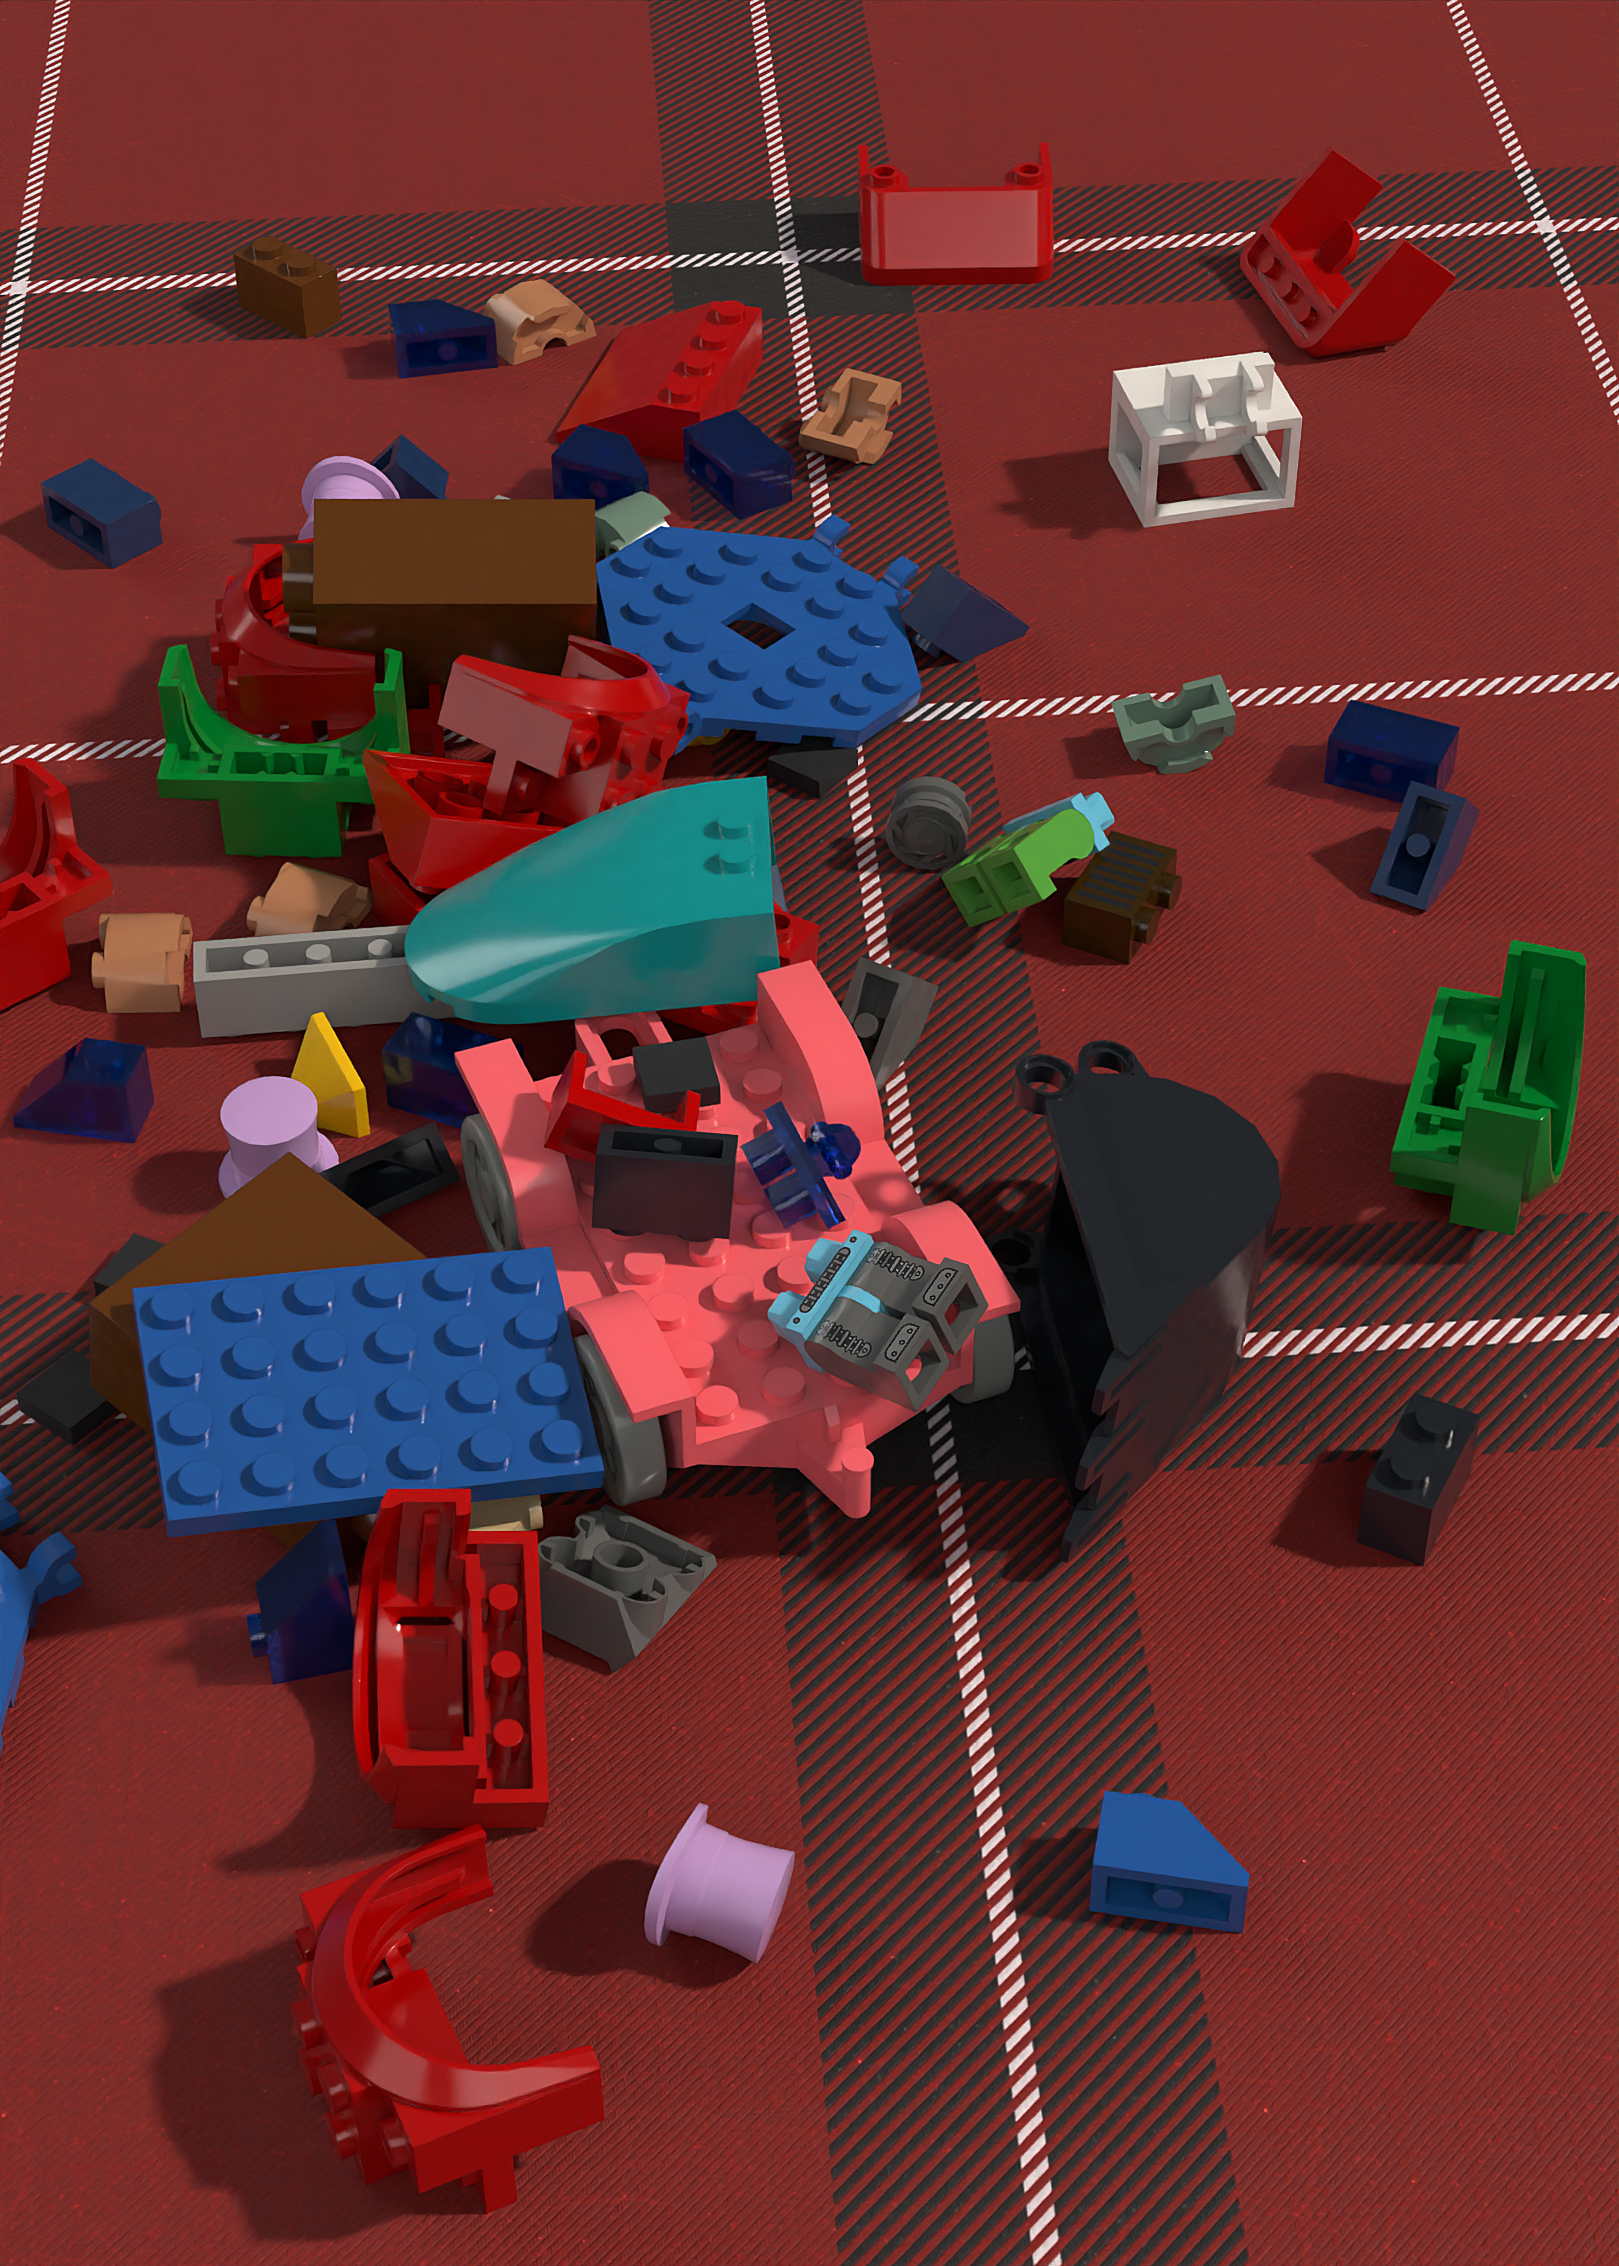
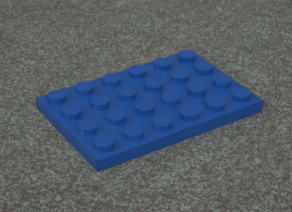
(360, 1381)

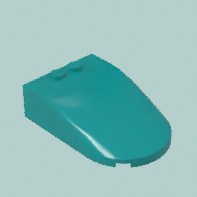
(611, 914)

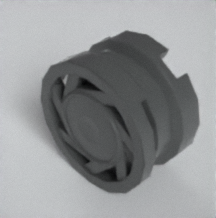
(928, 819)

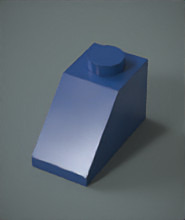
(1164, 1866)

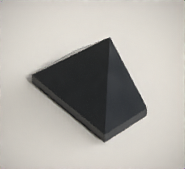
(395, 1171)

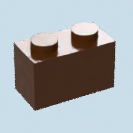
(287, 286)

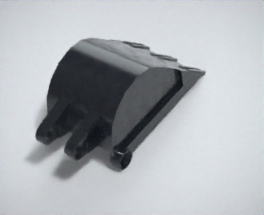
(1140, 1268)

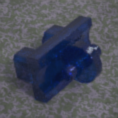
(825, 1153)

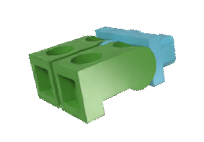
(1016, 866)

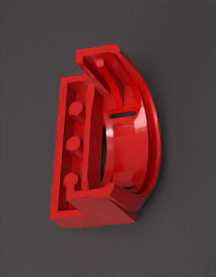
(411, 1677)

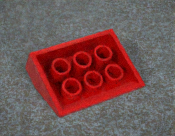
(671, 376)
(437, 818)

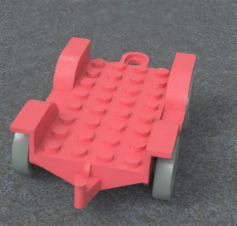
(681, 1329)

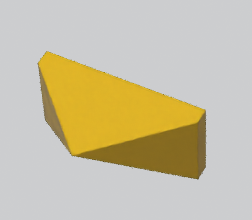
(332, 1079)

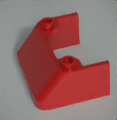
(956, 231)
(1308, 243)

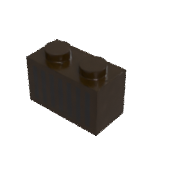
(1121, 898)

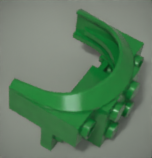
(268, 791)
(1505, 1130)

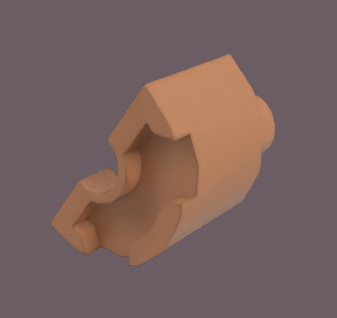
(531, 317)
(852, 418)
(308, 903)
(142, 961)

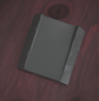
(616, 1583)

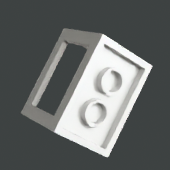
(1200, 414)

